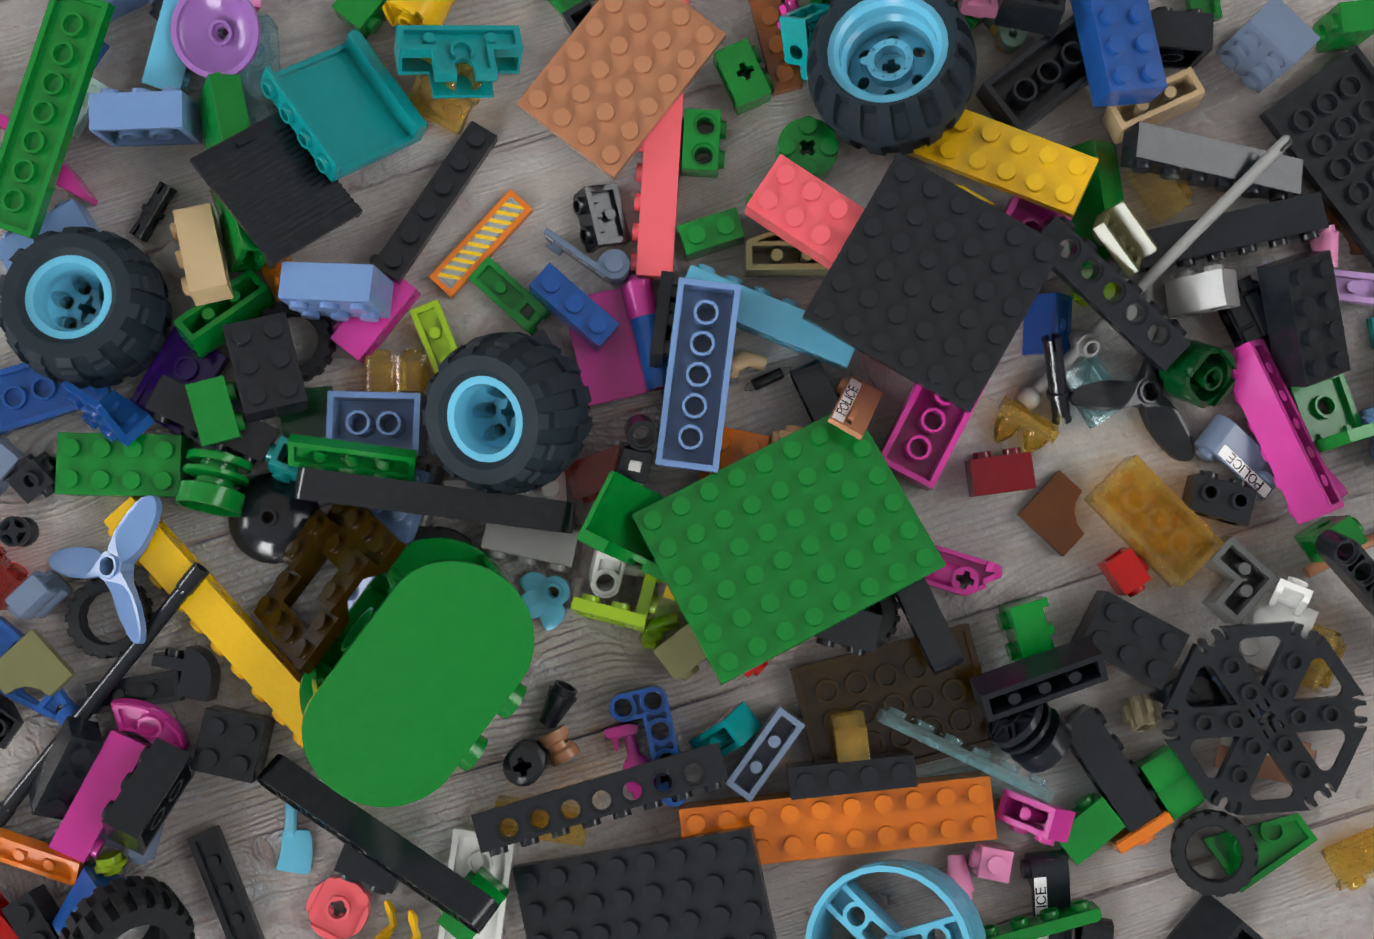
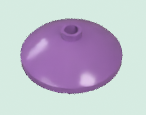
(199, 39)

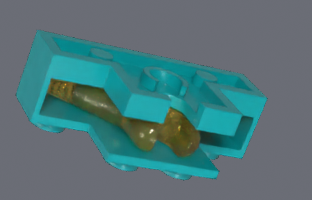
(458, 57)

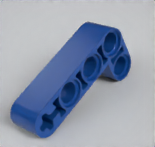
(650, 716)

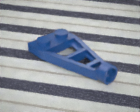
(49, 704)

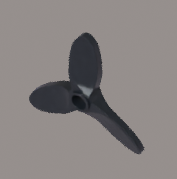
(1156, 410)

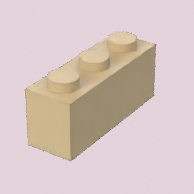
(1180, 96)
(201, 254)

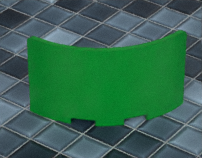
(611, 526)

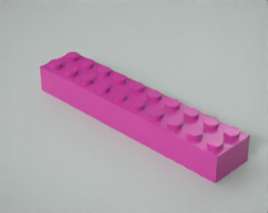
(927, 424)

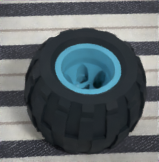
(124, 295)
(536, 402)

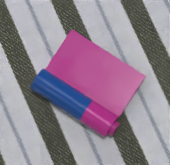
(623, 362)

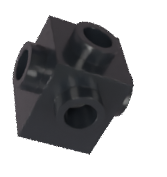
(34, 477)

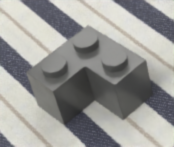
(1241, 584)

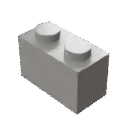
(1202, 292)

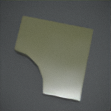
(35, 665)

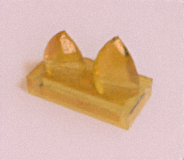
(1015, 416)

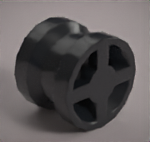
(11, 531)

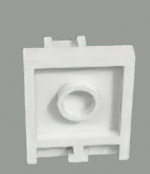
(1285, 604)

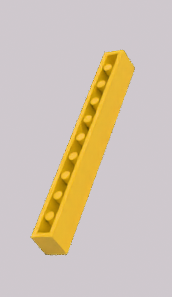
(224, 623)

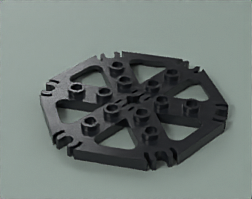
(1249, 742)

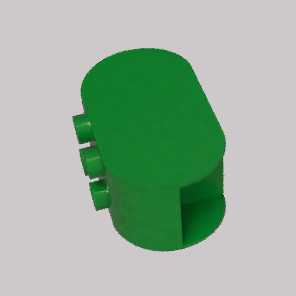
(417, 675)

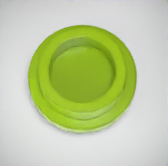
(110, 863)

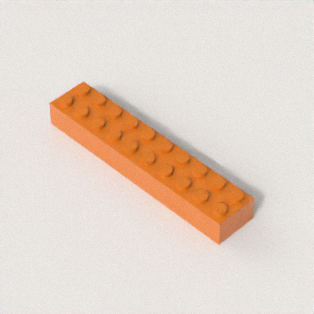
(786, 830)

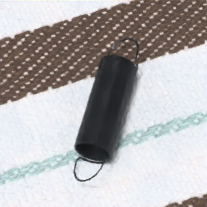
(768, 378)

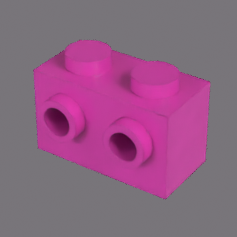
(1034, 815)

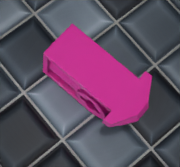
(957, 563)

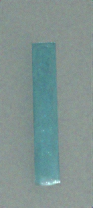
(977, 758)

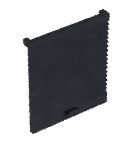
(275, 189)

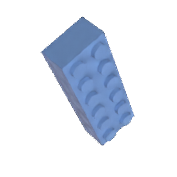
(698, 375)

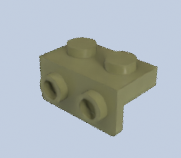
(1123, 237)

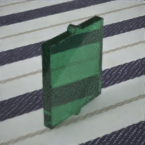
(310, 421)

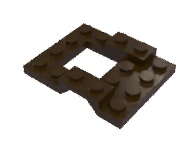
(359, 550)

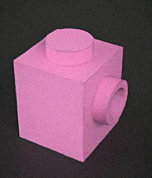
(991, 861)

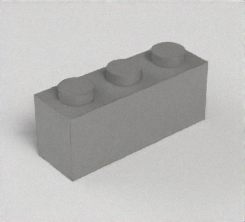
(531, 545)

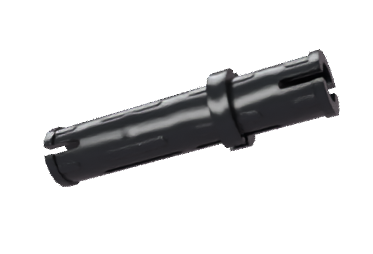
(1058, 390)

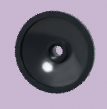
(266, 540)

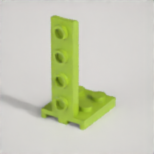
(620, 613)

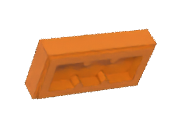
(1144, 834)

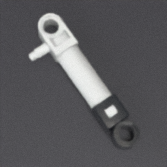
(633, 462)

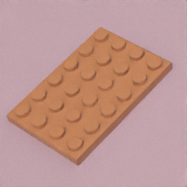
(620, 76)

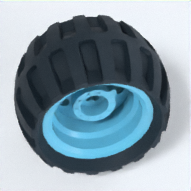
(891, 95)

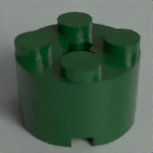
(1200, 375)

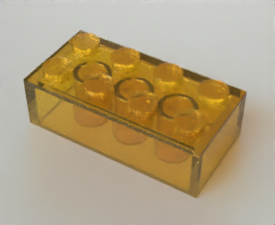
(1154, 521)

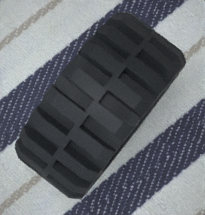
(129, 905)

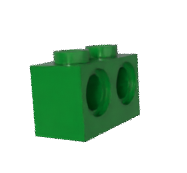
(697, 143)

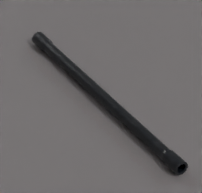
(185, 587)

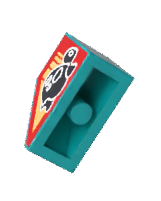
(729, 730)

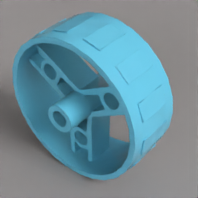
(846, 895)

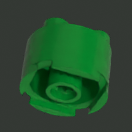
(811, 135)

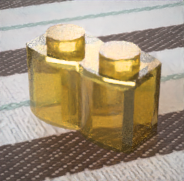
(397, 372)

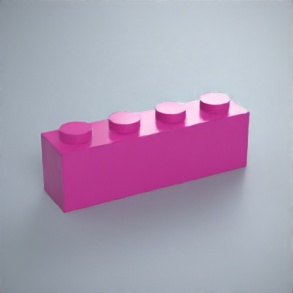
(82, 828)

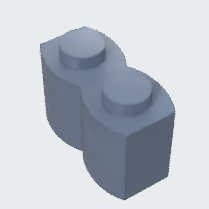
(38, 595)

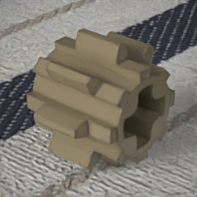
(1141, 713)

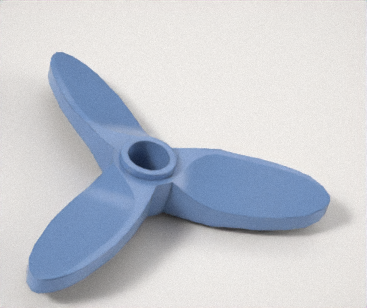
(117, 563)

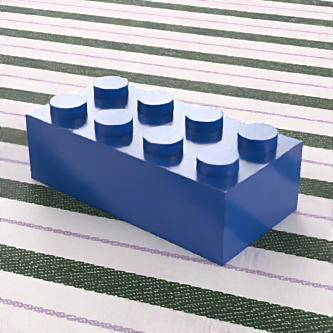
(1119, 51)

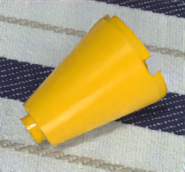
(417, 11)

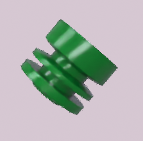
(215, 477)

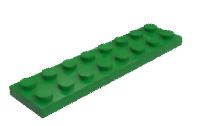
(48, 109)

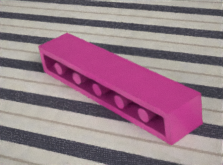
(1282, 434)

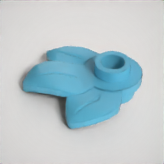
(541, 601)

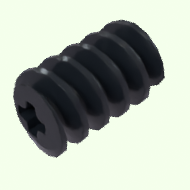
(518, 772)

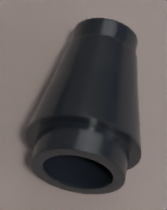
(557, 703)

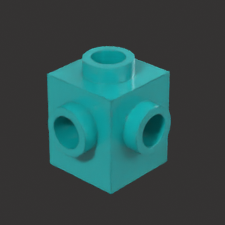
(276, 456)

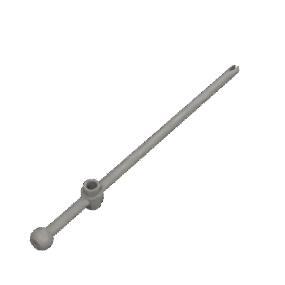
(1085, 342)

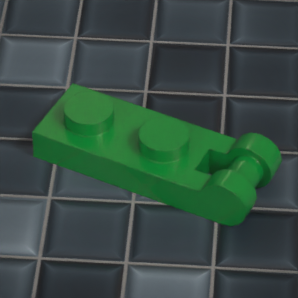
(508, 295)

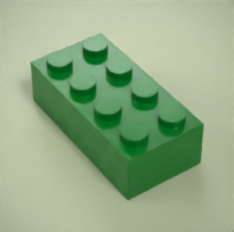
(97, 467)

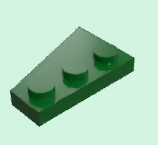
(1275, 841)

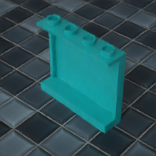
(344, 107)

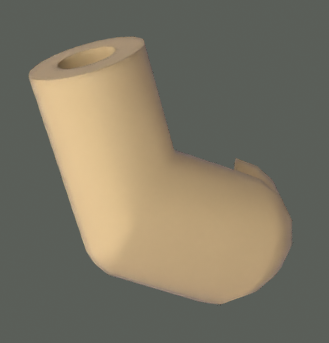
(747, 359)

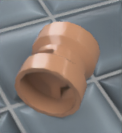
(559, 745)

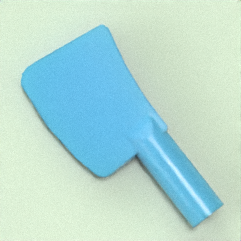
(296, 846)

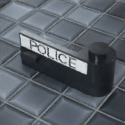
(1049, 883)

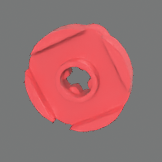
(322, 914)

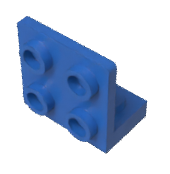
(114, 414)

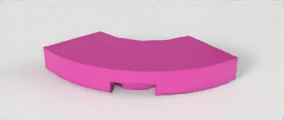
(148, 721)

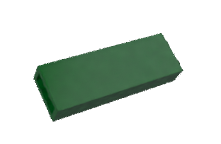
(222, 116)

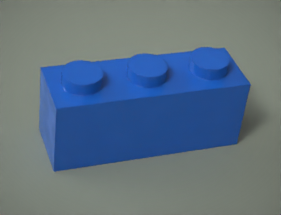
(573, 307)

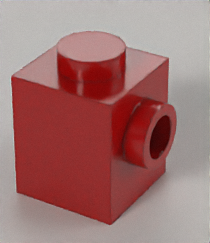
(1125, 572)

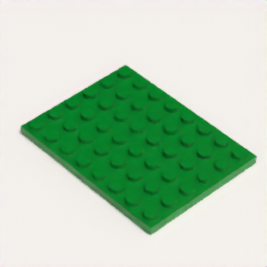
(786, 545)

